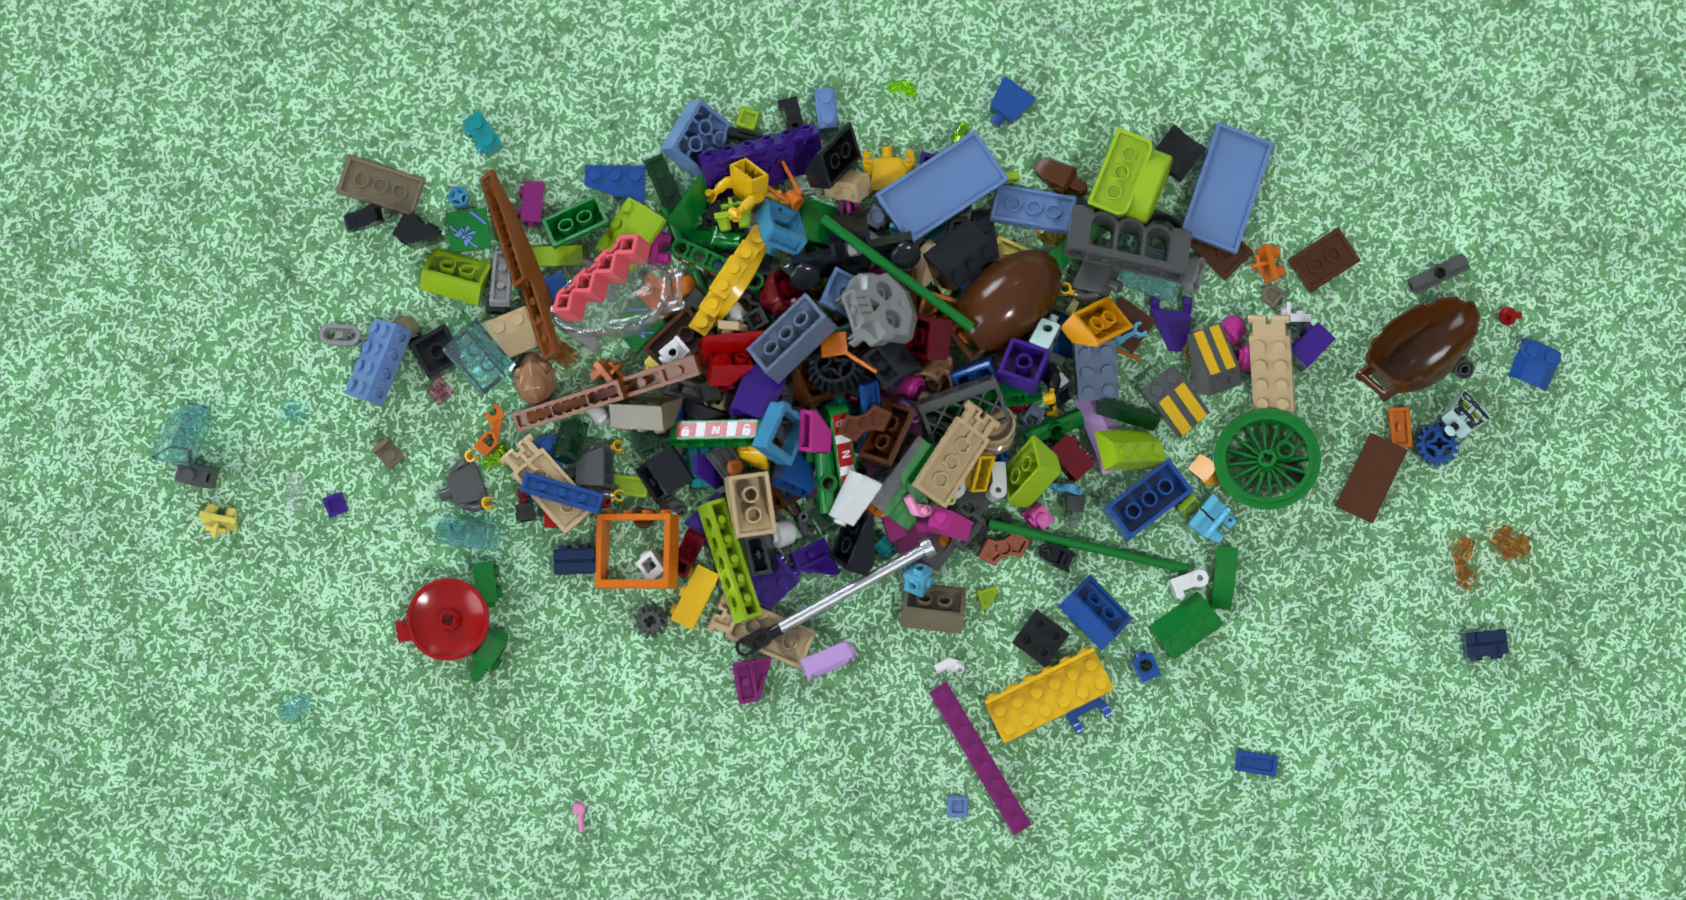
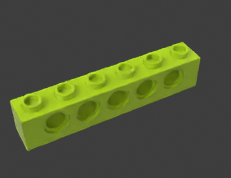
(729, 560)

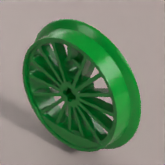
(1266, 416)

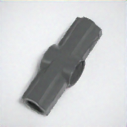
(1428, 279)

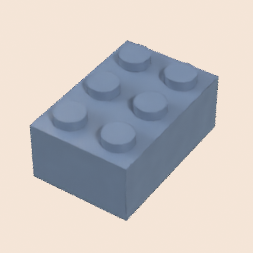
(1095, 371)

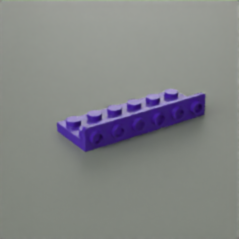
(793, 146)
(768, 587)

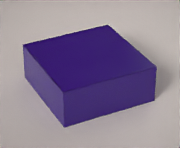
(335, 504)

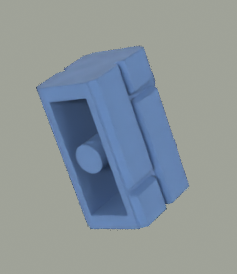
(826, 110)

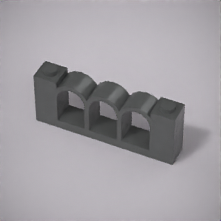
(1176, 242)

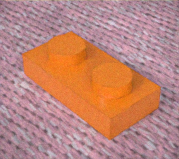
(1400, 426)

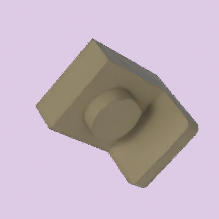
(387, 452)

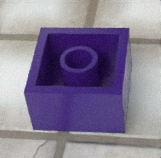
(1310, 346)
(1023, 366)

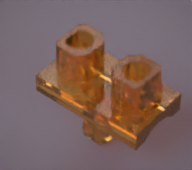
(1509, 545)

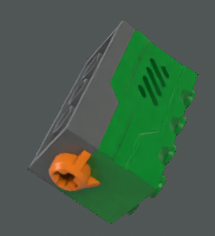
(898, 479)

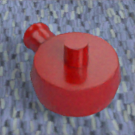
(1508, 315)

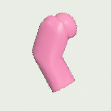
(917, 509)

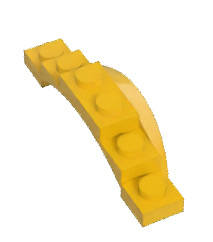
(730, 283)

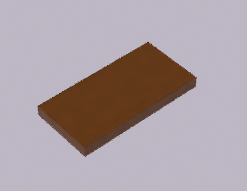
(1371, 477)

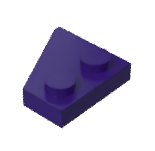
(814, 559)

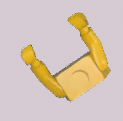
(888, 168)
(748, 184)

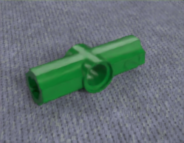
(714, 239)
(1061, 424)
(825, 468)

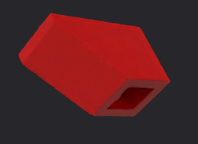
(727, 368)

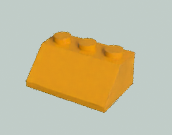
(1096, 323)

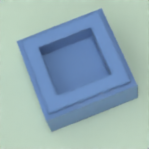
(957, 806)

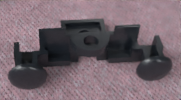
(819, 264)

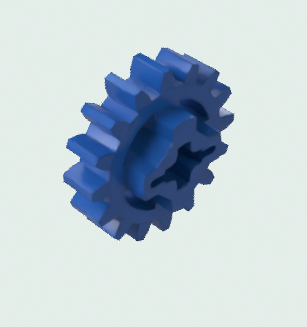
(1437, 435)

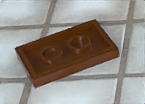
(1323, 260)
(1220, 261)

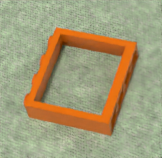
(671, 548)

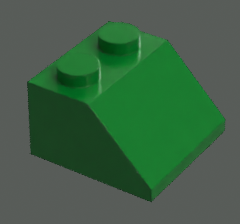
(690, 207)

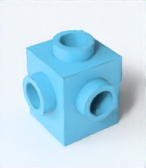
(918, 578)

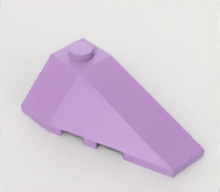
(1094, 423)

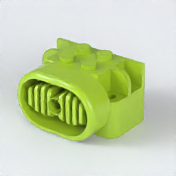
(1130, 178)

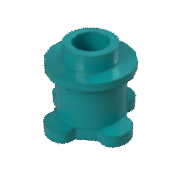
(885, 548)

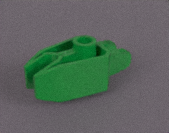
(488, 654)

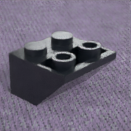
(415, 233)
(892, 363)
(665, 474)
(759, 554)

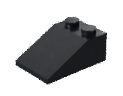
(856, 545)

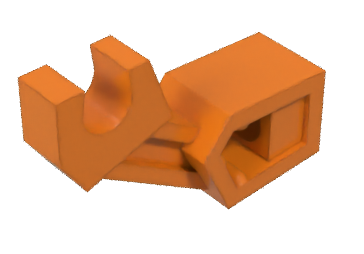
(496, 424)

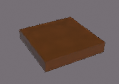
(1134, 315)

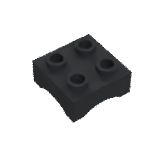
(1183, 151)
(1040, 638)

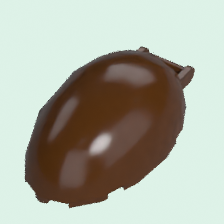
(1007, 301)
(1420, 347)

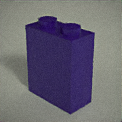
(755, 394)

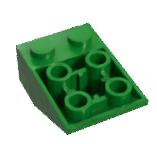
(816, 233)

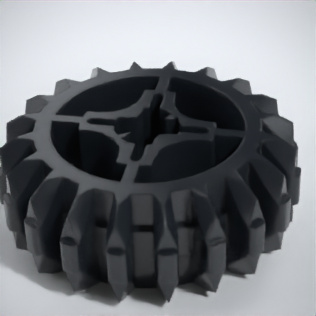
(830, 372)

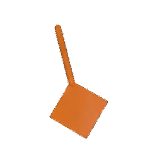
(836, 345)

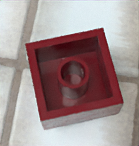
(931, 337)
(1072, 458)

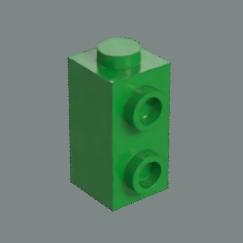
(486, 581)

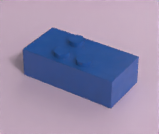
(1147, 500)

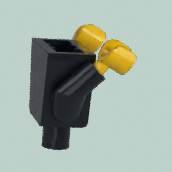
(1056, 389)

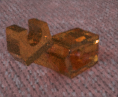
(1460, 564)

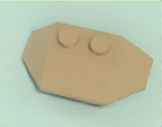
(513, 332)

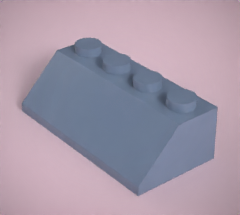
(791, 338)

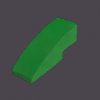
(1224, 577)

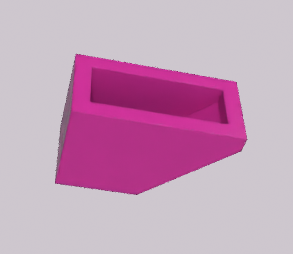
(813, 432)
(949, 524)

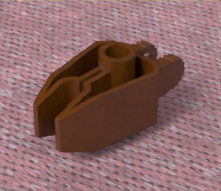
(1060, 177)

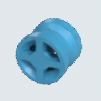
(457, 194)

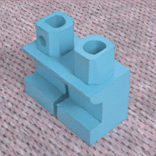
(1215, 511)

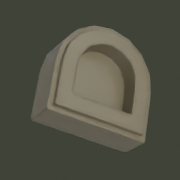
(1272, 295)

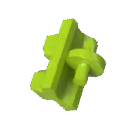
(724, 220)

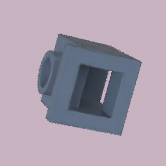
(877, 219)

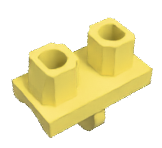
(218, 523)

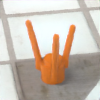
(790, 198)

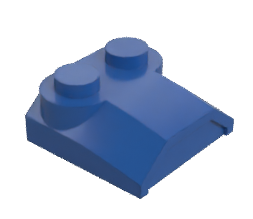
(1535, 363)

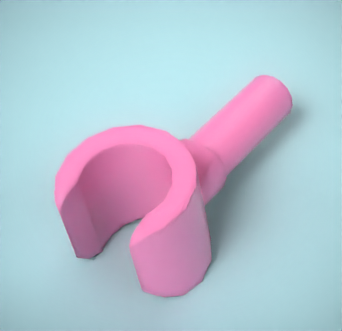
(579, 808)

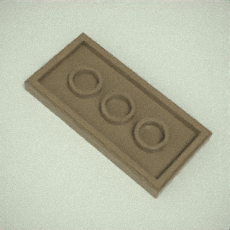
(380, 185)

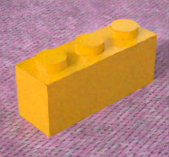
(694, 596)

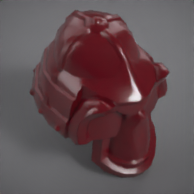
(778, 293)

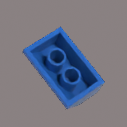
(1095, 612)

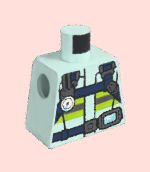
(1047, 333)
(1464, 415)

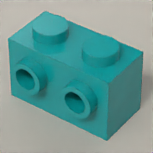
(481, 131)

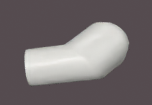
(951, 664)

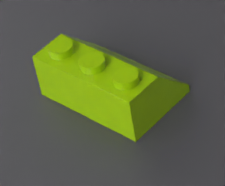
(630, 220)
(455, 276)
(1129, 449)
(1030, 472)

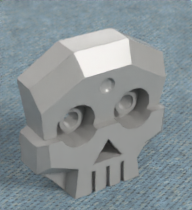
(878, 310)

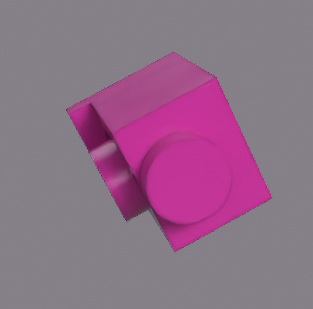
(1038, 516)

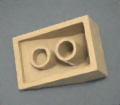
(750, 504)

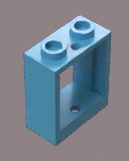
(788, 239)
(768, 429)

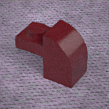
(689, 551)

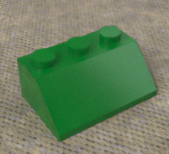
(575, 221)
(1185, 625)

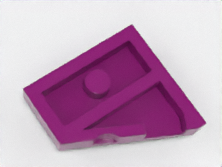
(750, 679)

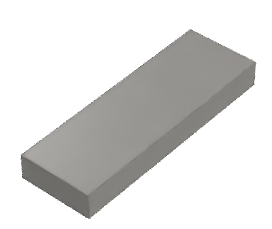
(500, 282)

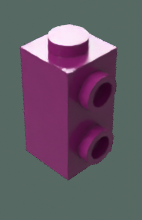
(532, 203)

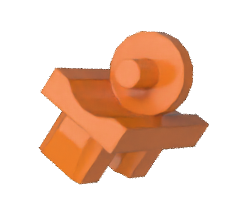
(1266, 263)
(605, 370)

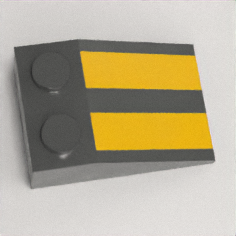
(1213, 361)
(1175, 401)

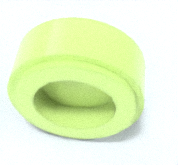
(1071, 307)

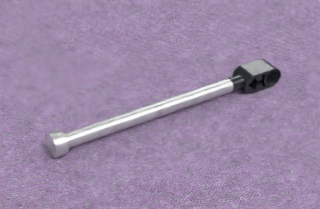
(924, 549)

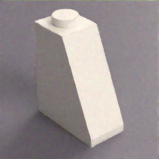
(853, 498)

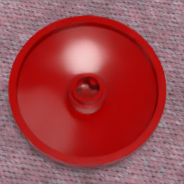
(448, 619)

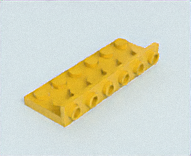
(1048, 694)

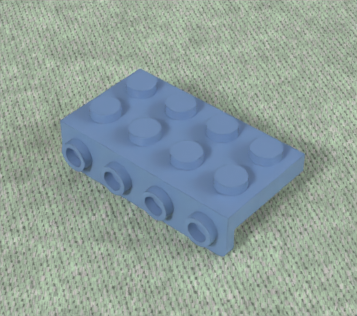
(378, 362)

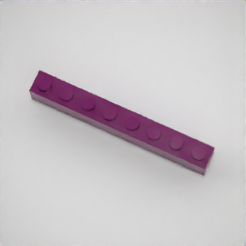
(980, 758)

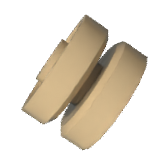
(1003, 436)

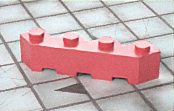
(592, 283)

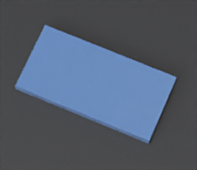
(942, 186)
(1226, 187)

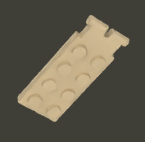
(1271, 363)
(955, 455)
(541, 463)
(787, 647)

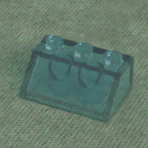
(1153, 286)
(478, 357)
(183, 435)
(468, 534)

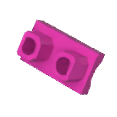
(656, 251)

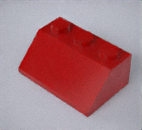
(726, 344)

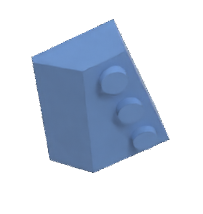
(695, 132)

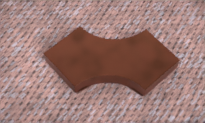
(874, 420)
(994, 550)

